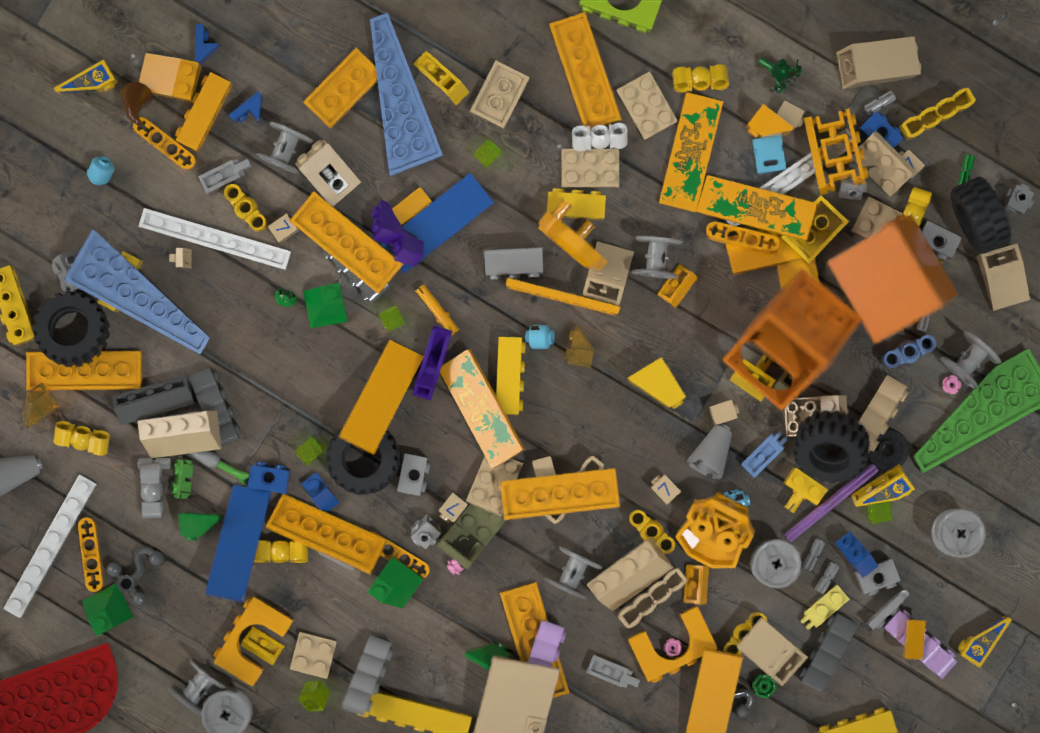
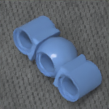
(917, 347)

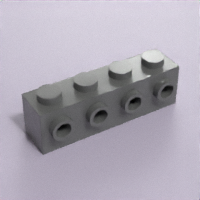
(153, 400)

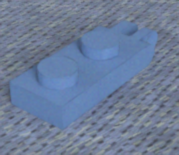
(764, 454)

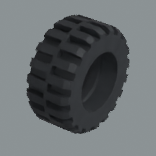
(981, 215)
(56, 309)
(835, 429)
(363, 484)

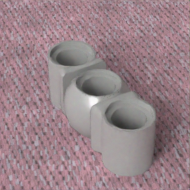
(151, 490)

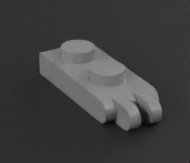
(889, 608)

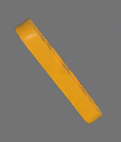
(163, 145)
(743, 235)
(398, 551)
(88, 554)

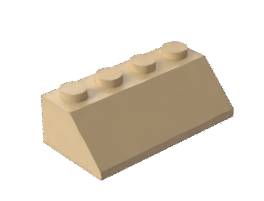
(180, 434)
(630, 574)

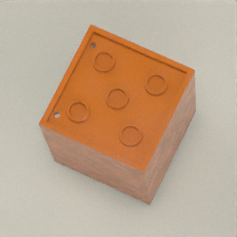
(893, 278)
(800, 331)

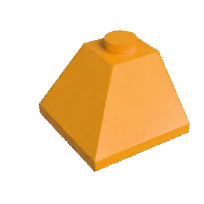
(768, 124)

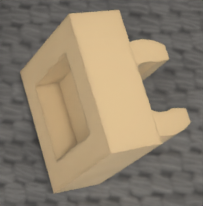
(182, 258)

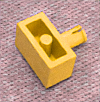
(759, 373)
(803, 488)

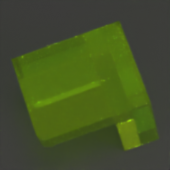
(488, 153)
(391, 318)
(309, 451)
(879, 512)
(314, 696)

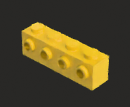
(14, 308)

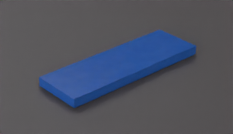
(446, 216)
(238, 543)

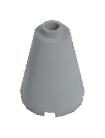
(712, 452)
(17, 471)

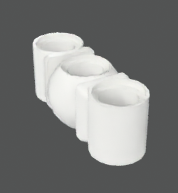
(599, 137)

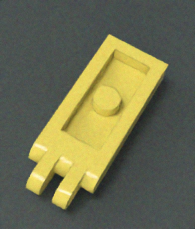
(824, 607)

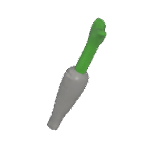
(213, 460)

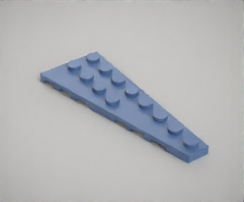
(405, 121)
(116, 282)

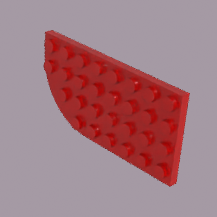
(61, 695)

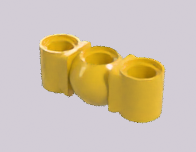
(700, 78)
(237, 203)
(918, 204)
(81, 438)
(647, 522)
(281, 552)
(748, 625)

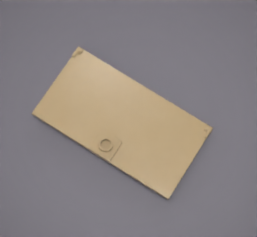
(516, 697)

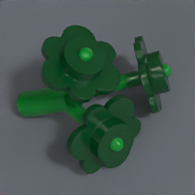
(780, 71)

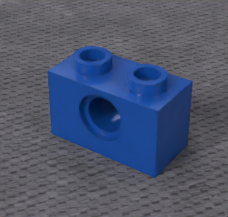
(877, 121)
(258, 481)
(856, 554)

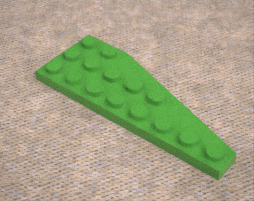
(1001, 399)

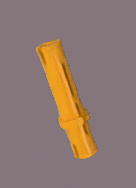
(441, 315)

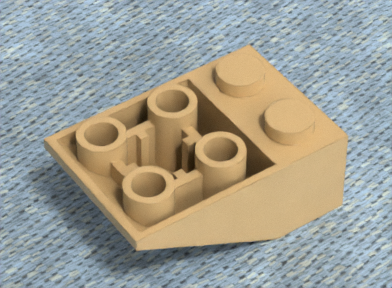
(1004, 276)
(609, 283)
(803, 407)
(772, 651)

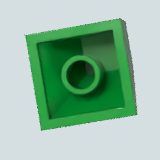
(325, 305)
(197, 524)
(395, 584)
(107, 609)
(483, 654)

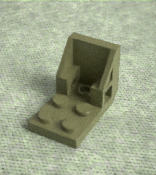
(470, 535)

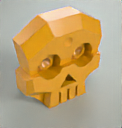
(571, 241)
(721, 521)

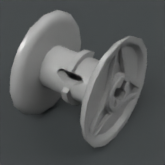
(284, 147)
(656, 249)
(964, 368)
(970, 537)
(779, 551)
(572, 573)
(203, 679)
(233, 701)

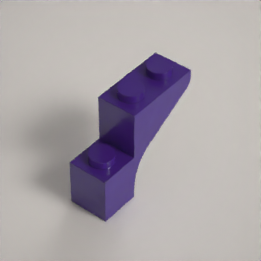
(389, 231)
(432, 362)

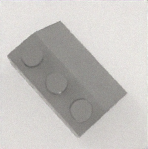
(513, 263)

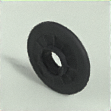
(899, 453)

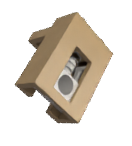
(316, 161)

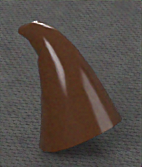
(134, 98)

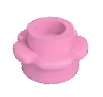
(956, 384)
(454, 566)
(672, 642)

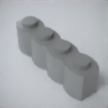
(366, 676)

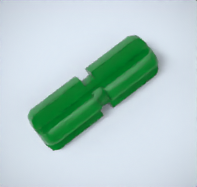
(967, 166)

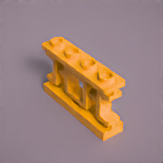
(820, 154)

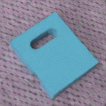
(767, 150)

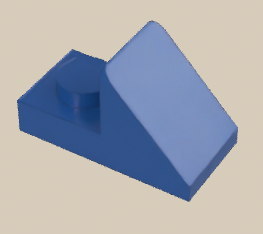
(203, 50)
(252, 105)
(320, 493)

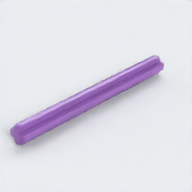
(831, 502)

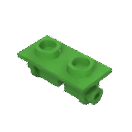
(180, 486)

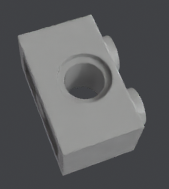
(949, 240)
(408, 485)
(889, 578)

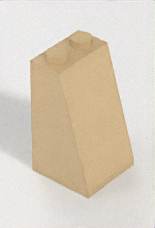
(878, 62)

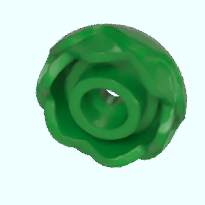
(285, 298)
(767, 691)

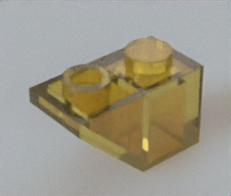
(581, 349)
(38, 404)

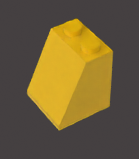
(659, 384)

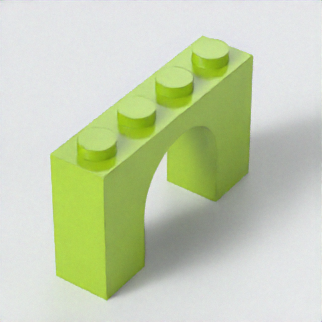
(641, 16)

